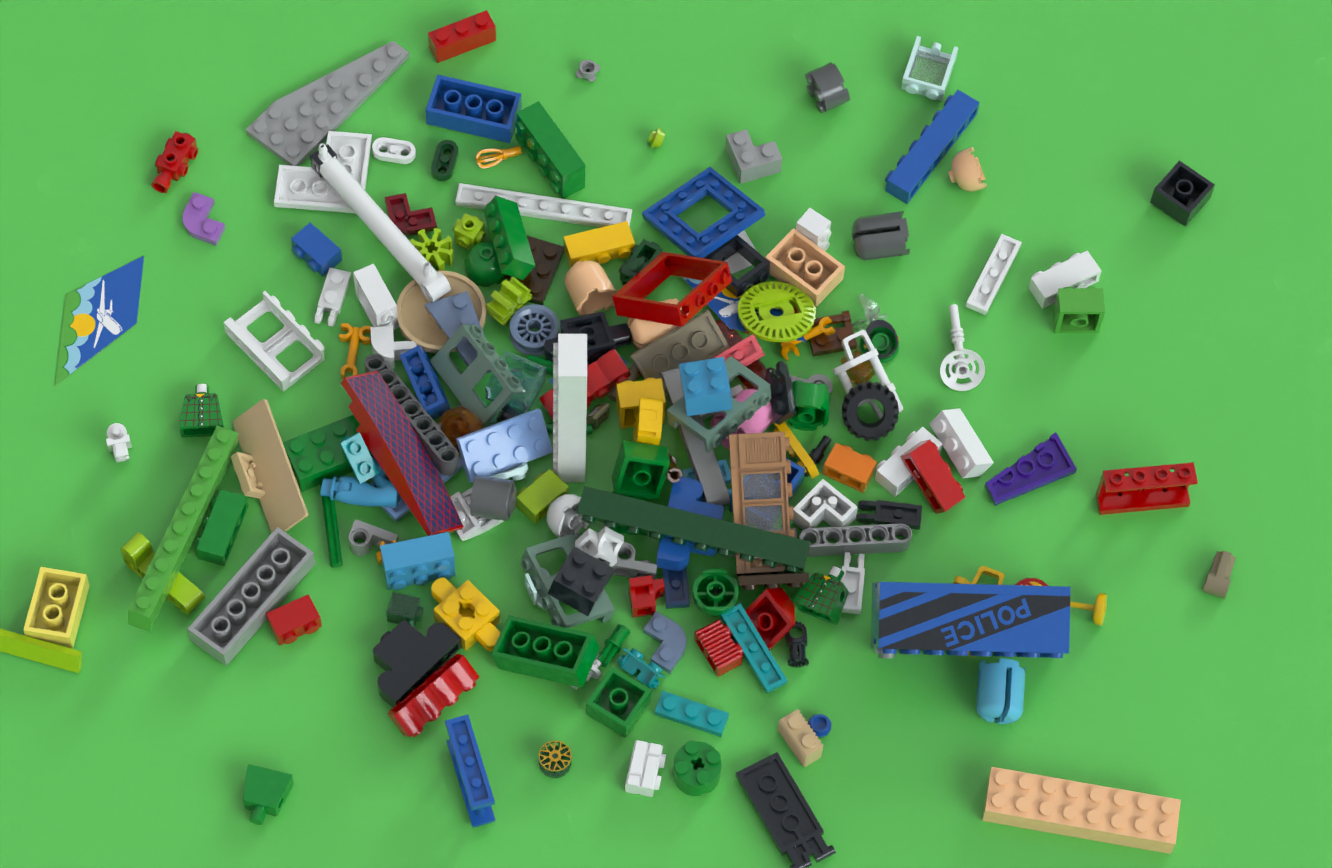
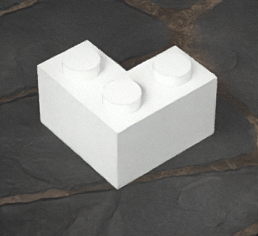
(824, 504)

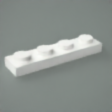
(993, 274)

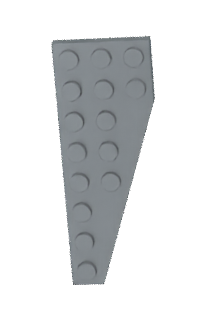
(301, 120)

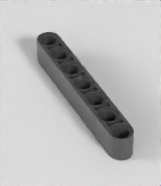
(437, 445)

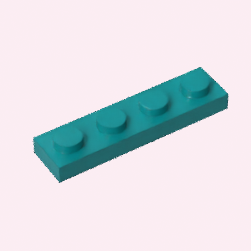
(754, 649)

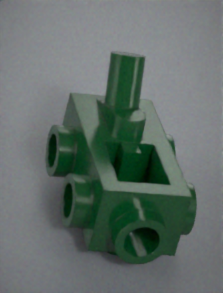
(637, 261)

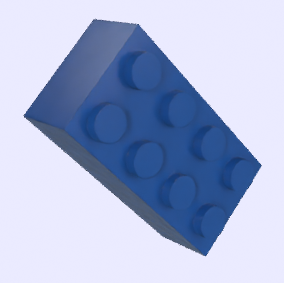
(473, 108)

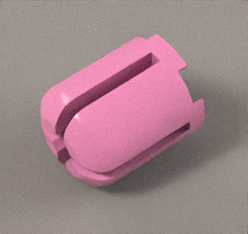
(757, 424)

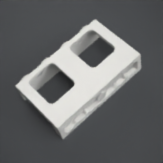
(265, 353)

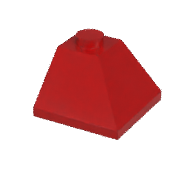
(772, 615)

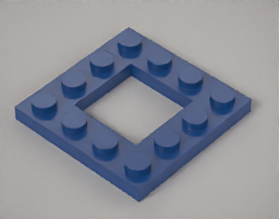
(709, 182)

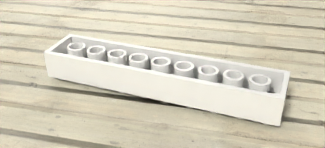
(570, 407)

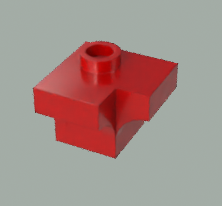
(643, 595)

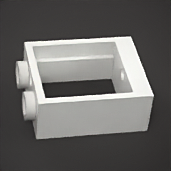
(375, 297)

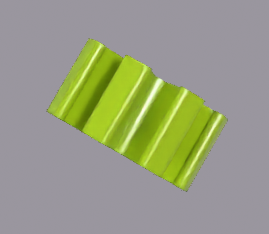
(441, 249)
(508, 300)

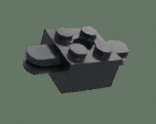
(599, 334)

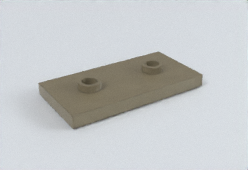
(692, 342)

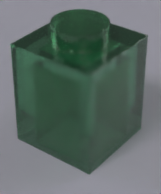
(404, 608)

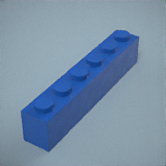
(932, 146)

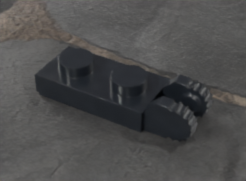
(781, 393)
(890, 513)

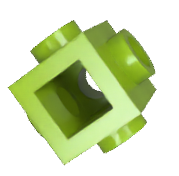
(469, 231)

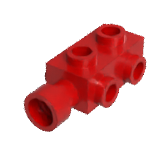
(179, 148)

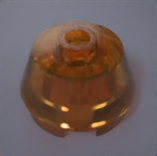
(458, 423)

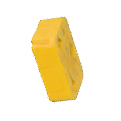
(648, 421)

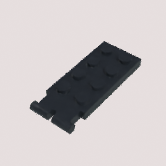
(784, 811)

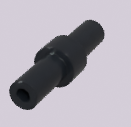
(817, 453)

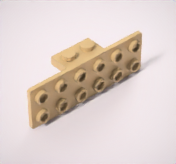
(265, 468)

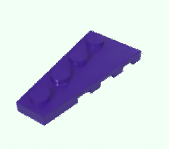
(1038, 468)

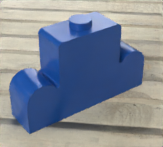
(686, 496)

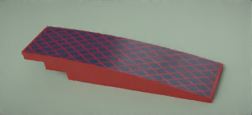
(400, 452)

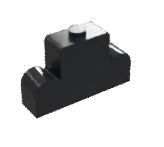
(411, 658)

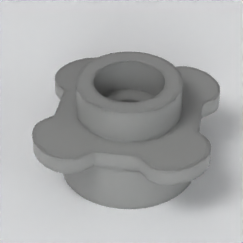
(588, 65)

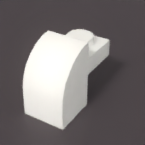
(383, 344)

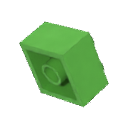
(1078, 310)

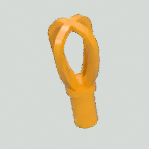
(500, 155)

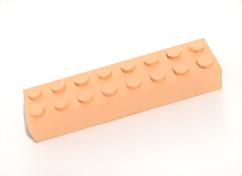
(1081, 810)

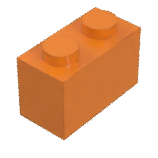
(849, 467)

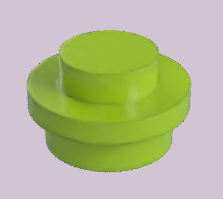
(656, 138)

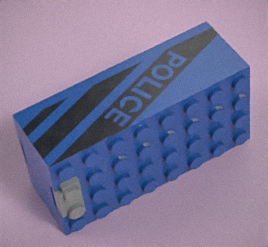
(970, 619)

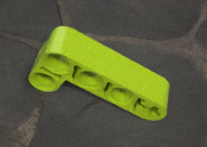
(138, 555)

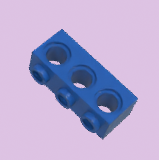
(425, 381)

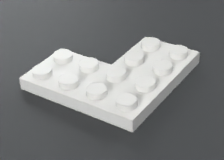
(304, 189)

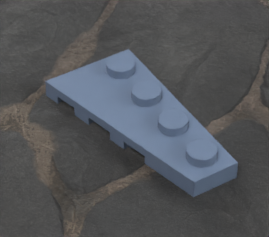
(450, 315)

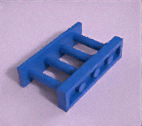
(470, 771)

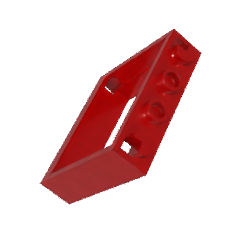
(630, 298)

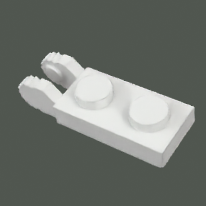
(333, 295)
(854, 582)

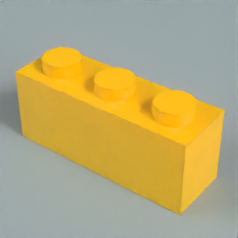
(600, 244)

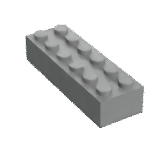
(251, 594)

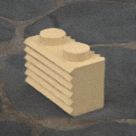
(800, 738)

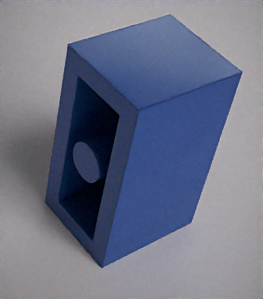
(316, 249)

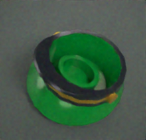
(883, 339)

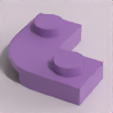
(196, 219)

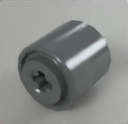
(493, 498)

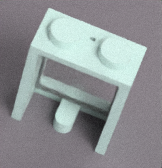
(928, 70)

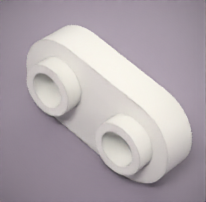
(394, 150)

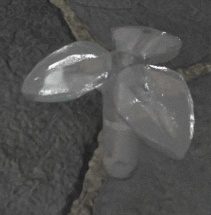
(870, 310)

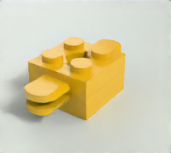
(466, 613)

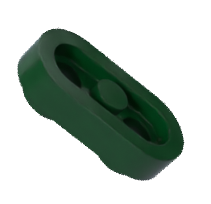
(444, 162)

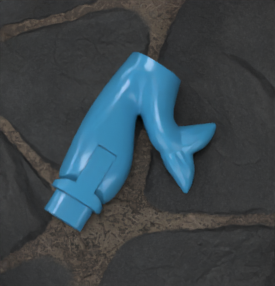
(351, 492)

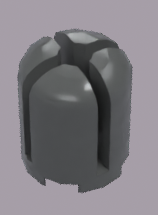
(880, 236)

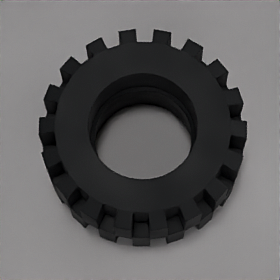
(870, 430)

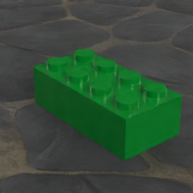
(550, 150)
(320, 454)
(545, 651)

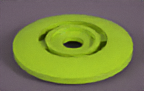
(781, 296)

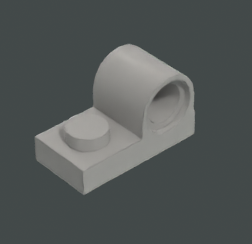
(370, 534)
(630, 567)

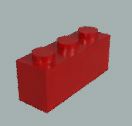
(462, 36)
(933, 476)

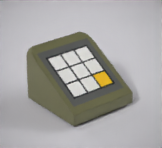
(598, 415)

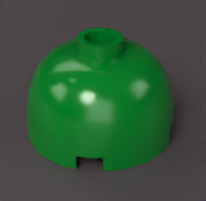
(482, 265)
(715, 592)

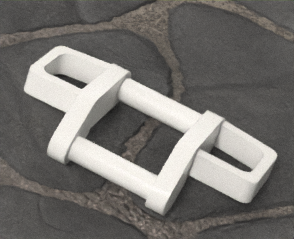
(877, 366)

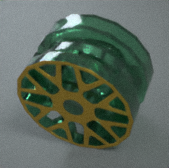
(555, 760)

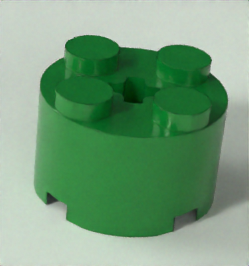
(811, 405)
(707, 761)

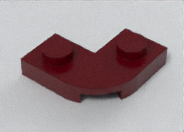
(409, 221)

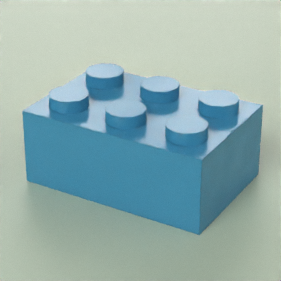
(417, 561)

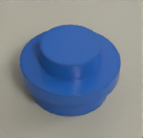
(820, 724)

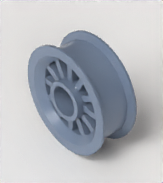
(520, 328)

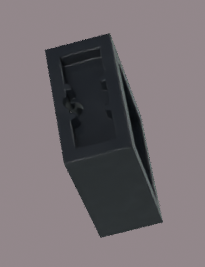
(753, 277)

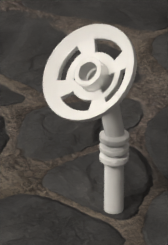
(961, 363)

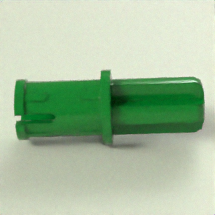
(613, 644)

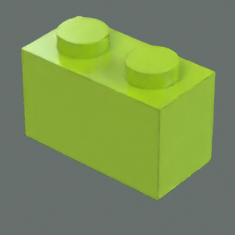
(538, 496)

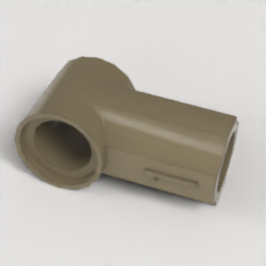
(1218, 578)

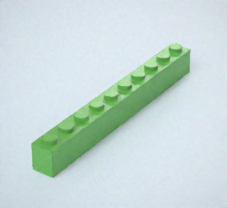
(182, 529)

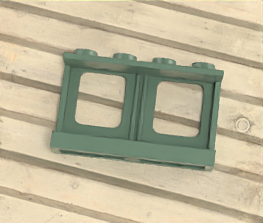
(463, 383)
(734, 418)
(603, 608)

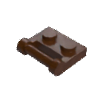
(827, 344)

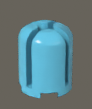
(1000, 691)

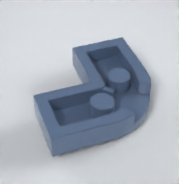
(671, 638)

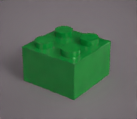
(640, 470)
(618, 702)

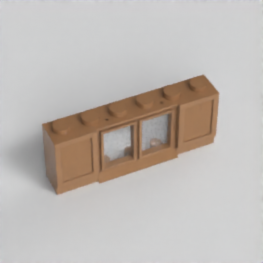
(761, 488)

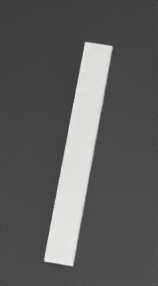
(545, 207)

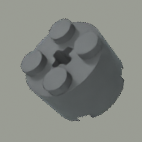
(827, 87)

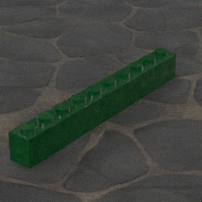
(694, 529)

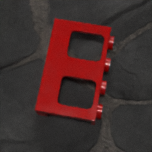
(1145, 488)

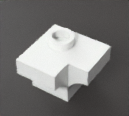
(601, 545)

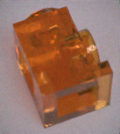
(861, 372)

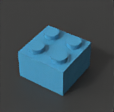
(705, 386)

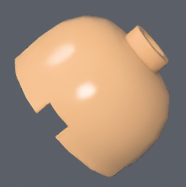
(967, 171)

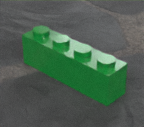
(509, 237)

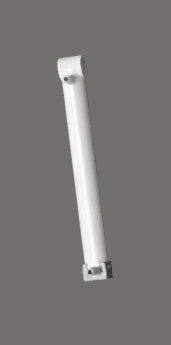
(326, 165)

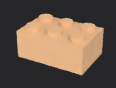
(806, 266)

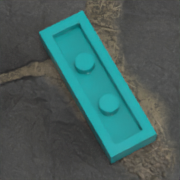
(691, 713)

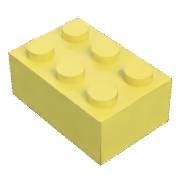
(57, 606)

